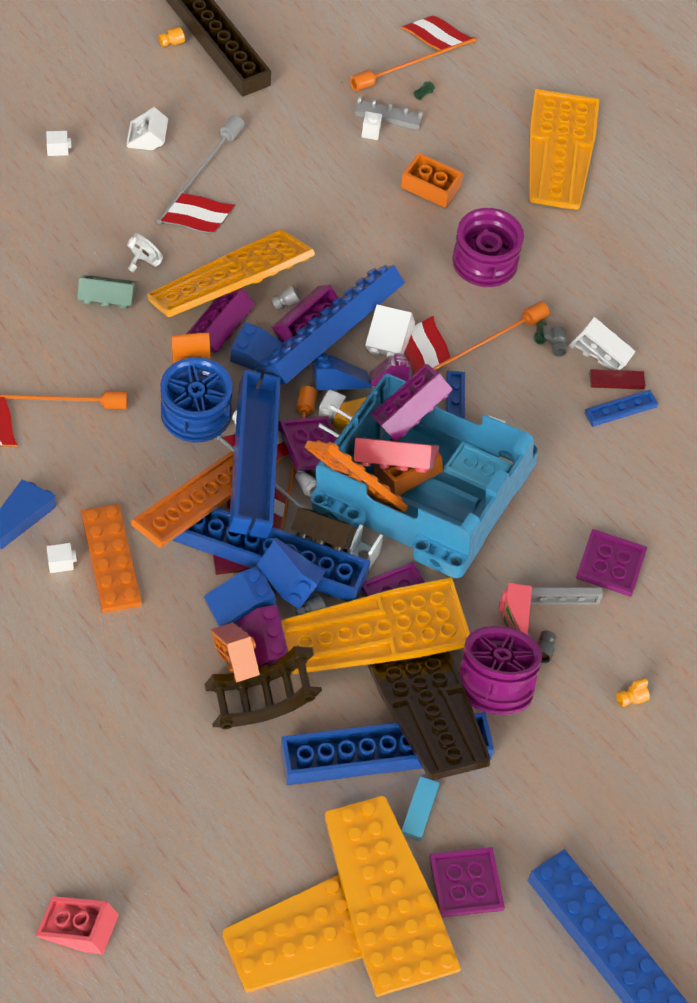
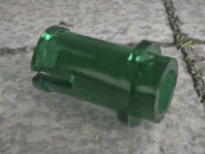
(427, 88)
(539, 335)

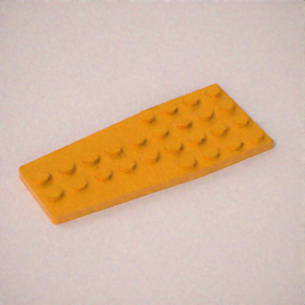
(560, 147)
(230, 272)
(381, 627)
(388, 899)
(293, 937)

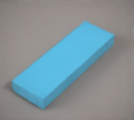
(420, 808)

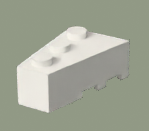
(603, 344)

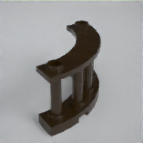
(294, 659)

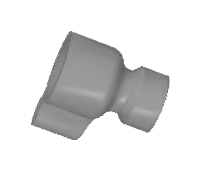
(288, 297)

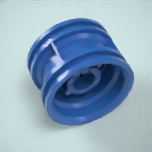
(196, 399)

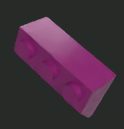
(394, 365)
(267, 632)

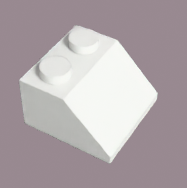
(147, 130)

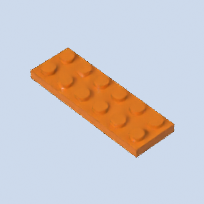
(343, 463)
(111, 558)

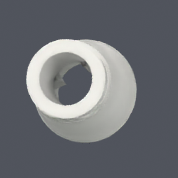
(306, 482)

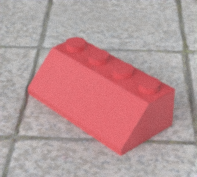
(395, 453)

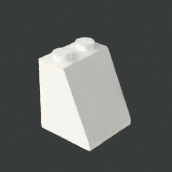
(389, 331)

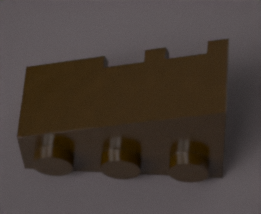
(323, 529)

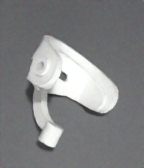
(155, 256)

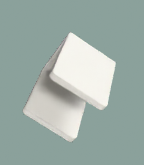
(328, 429)
(358, 546)

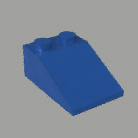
(253, 346)
(334, 374)
(290, 573)
(240, 596)

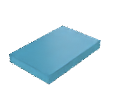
(475, 465)

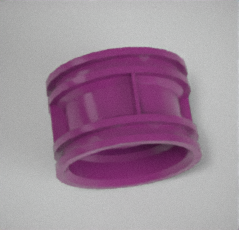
(487, 247)
(500, 669)

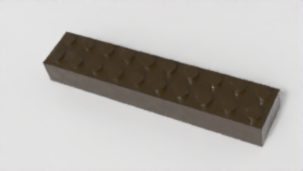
(224, 44)

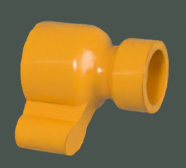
(174, 36)
(636, 693)

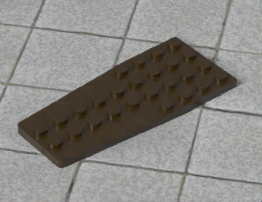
(433, 713)

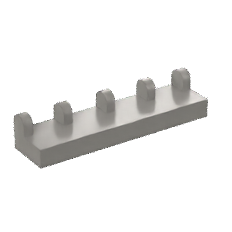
(390, 114)
(566, 596)

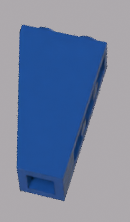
(23, 509)

